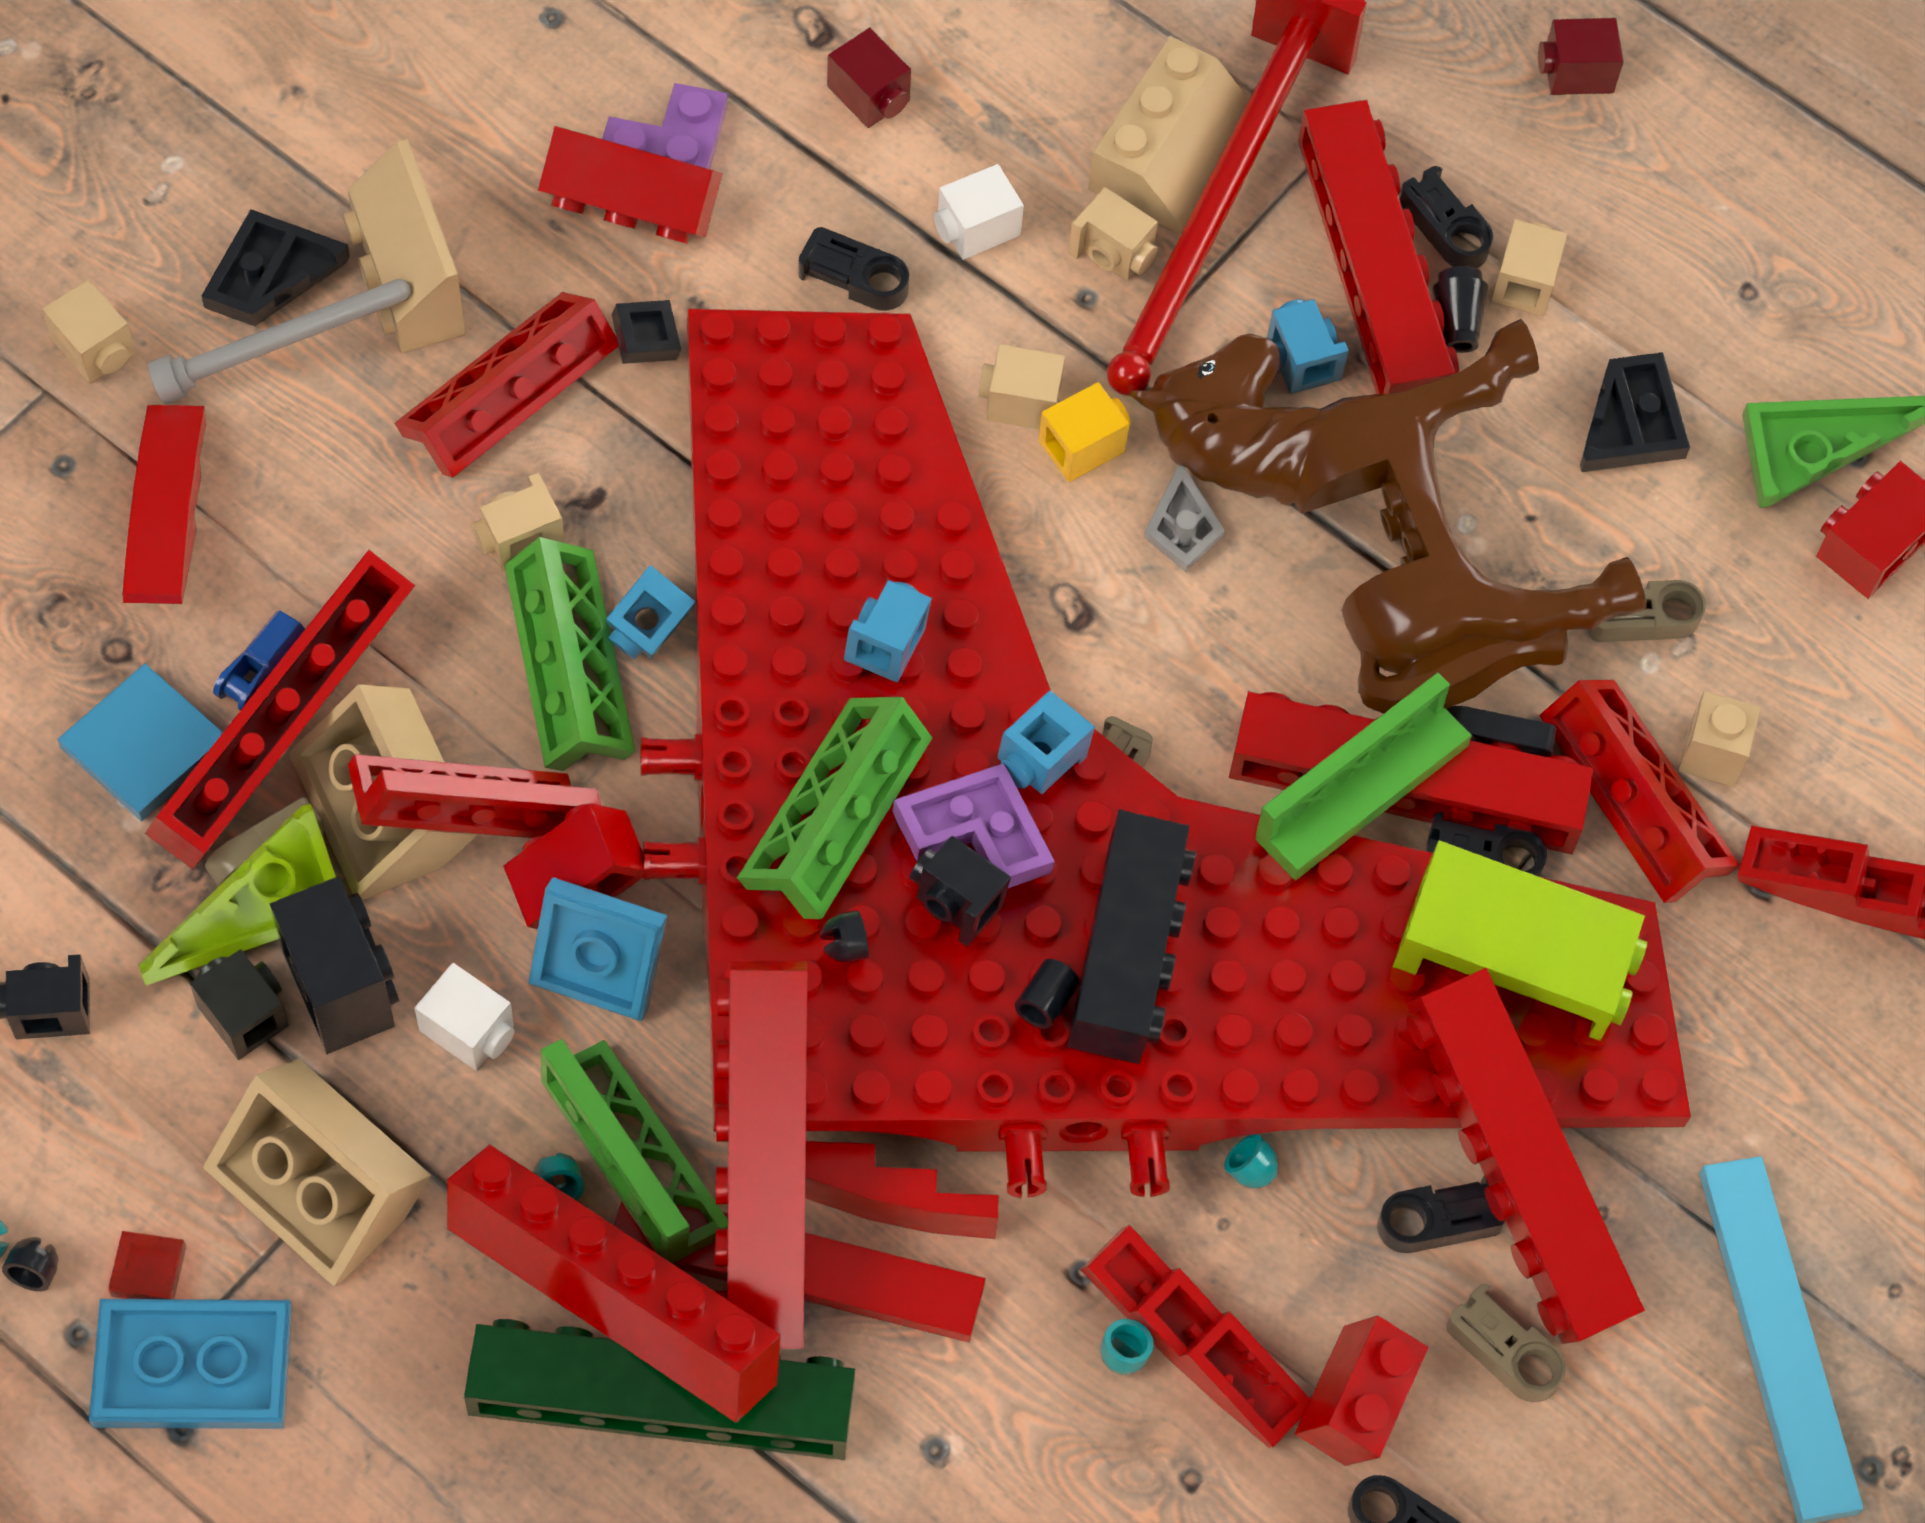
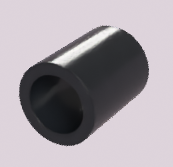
(1047, 994)

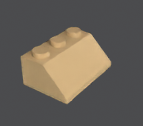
(1169, 134)
(405, 242)
(375, 724)
(315, 1169)

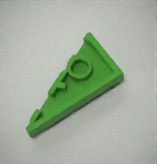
(1808, 440)

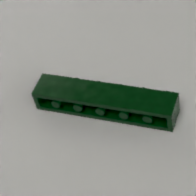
(605, 1388)

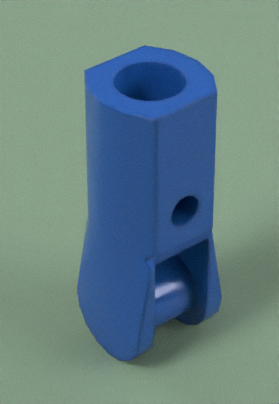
(259, 657)

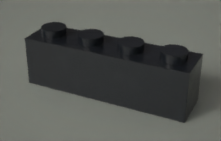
(1130, 936)

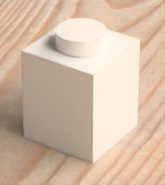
(979, 212)
(466, 1017)

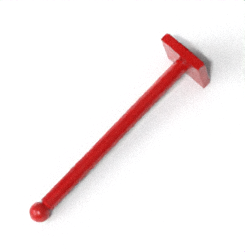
(1300, 30)

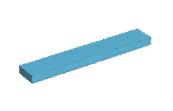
(1780, 1341)

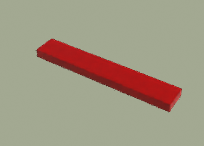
(859, 1281)

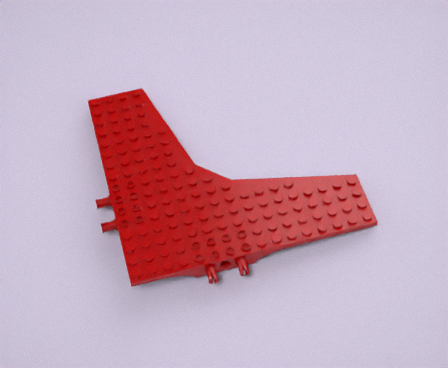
(813, 487)

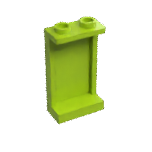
(1526, 934)

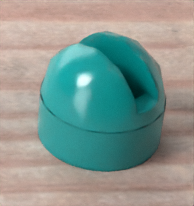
(1252, 1162)
(562, 1165)
(1130, 1340)

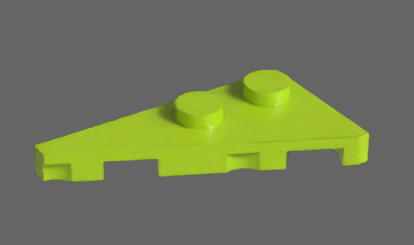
(239, 909)

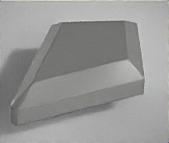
(1183, 522)

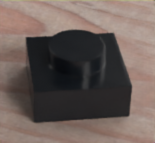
(646, 331)

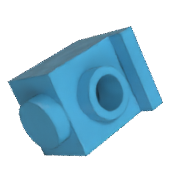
(1307, 346)
(654, 593)
(888, 630)
(1045, 743)

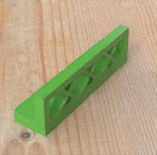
(555, 649)
(1361, 779)
(847, 803)
(622, 1157)

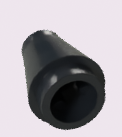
(1463, 304)

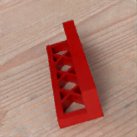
(510, 382)
(1639, 788)
(462, 796)

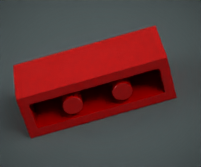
(629, 184)

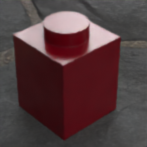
(1581, 56)
(869, 78)

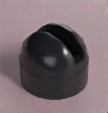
(849, 937)
(31, 1265)

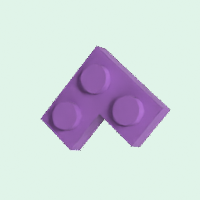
(688, 129)
(979, 811)

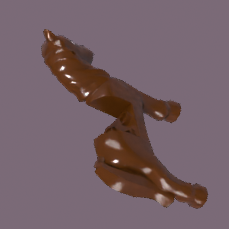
(1436, 605)

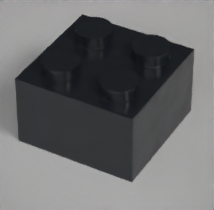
(336, 963)

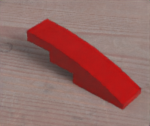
(164, 505)
(1836, 879)
(847, 1180)
(1197, 1337)

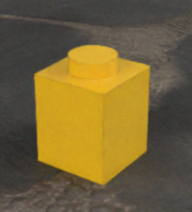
(1084, 431)

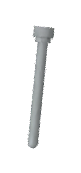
(177, 375)

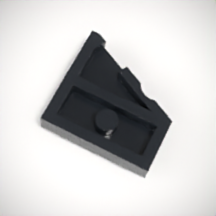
(269, 268)
(1635, 416)

